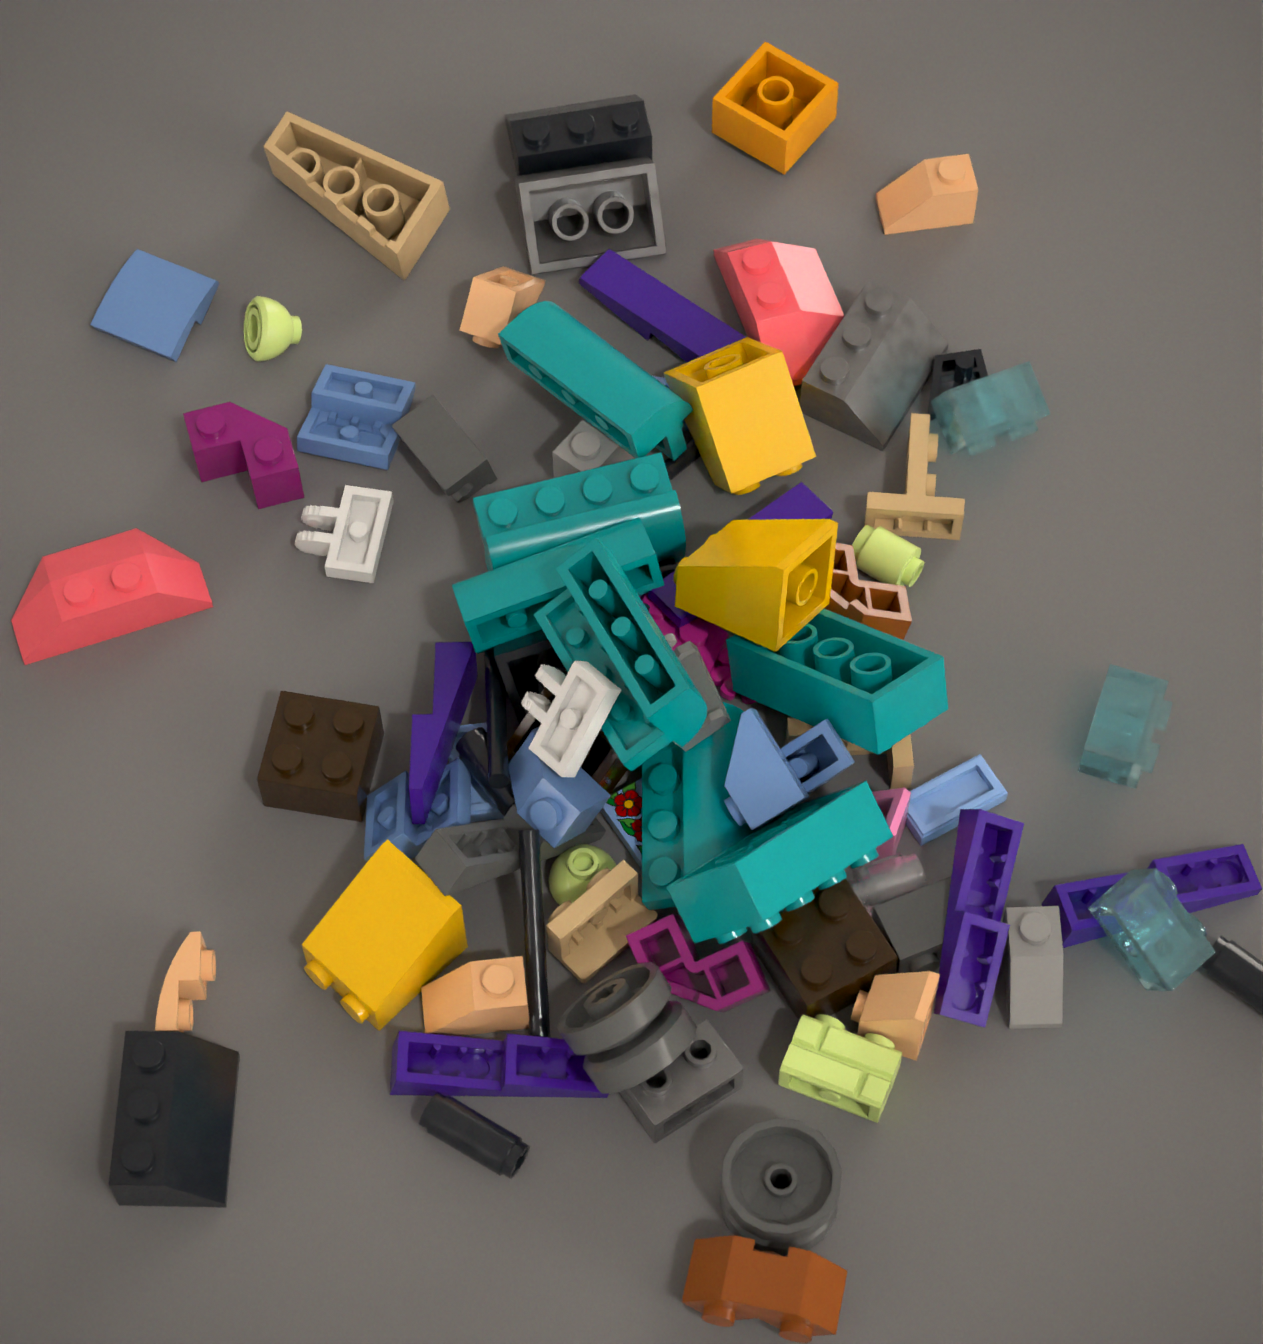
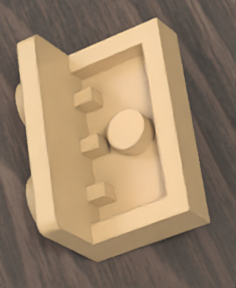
(595, 926)

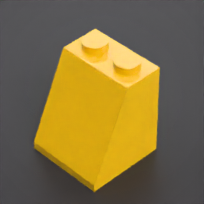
(743, 414)
(760, 577)
(385, 938)

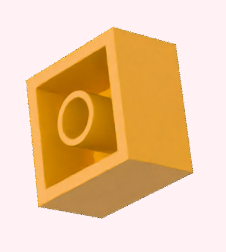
(774, 107)

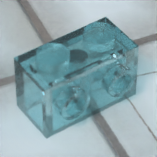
(991, 408)
(1124, 725)
(1152, 929)

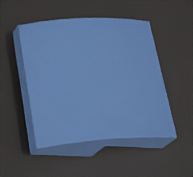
(154, 304)
(355, 416)
(390, 811)

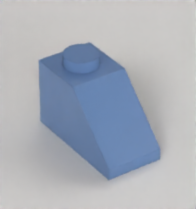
(817, 756)
(759, 775)
(551, 802)

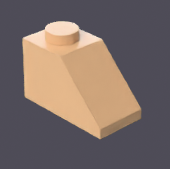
(930, 196)
(496, 301)
(477, 999)
(898, 1009)

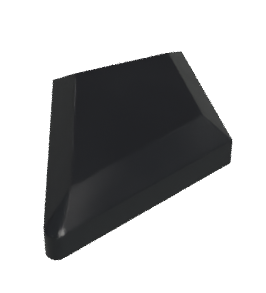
(955, 370)

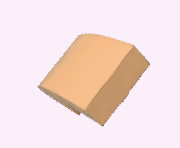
(185, 982)

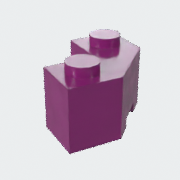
(236, 441)
(715, 981)

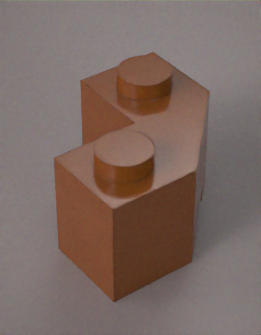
(867, 602)
(791, 1292)

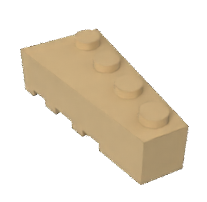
(361, 191)

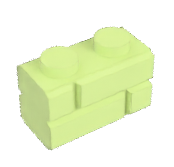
(840, 1066)

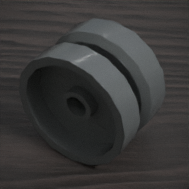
(627, 1028)
(785, 1156)

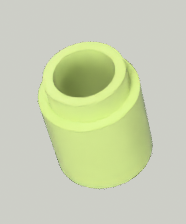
(887, 556)

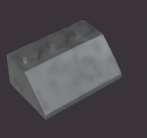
(585, 210)
(872, 366)

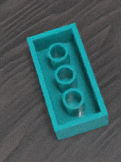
(844, 672)
(781, 865)

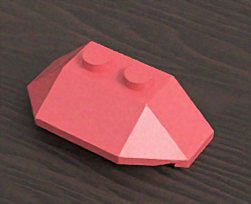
(782, 298)
(105, 593)

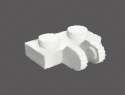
(357, 535)
(573, 717)

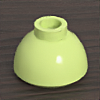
(269, 329)
(575, 869)

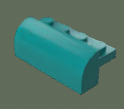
(596, 380)
(579, 504)
(503, 600)
(610, 628)
(686, 810)

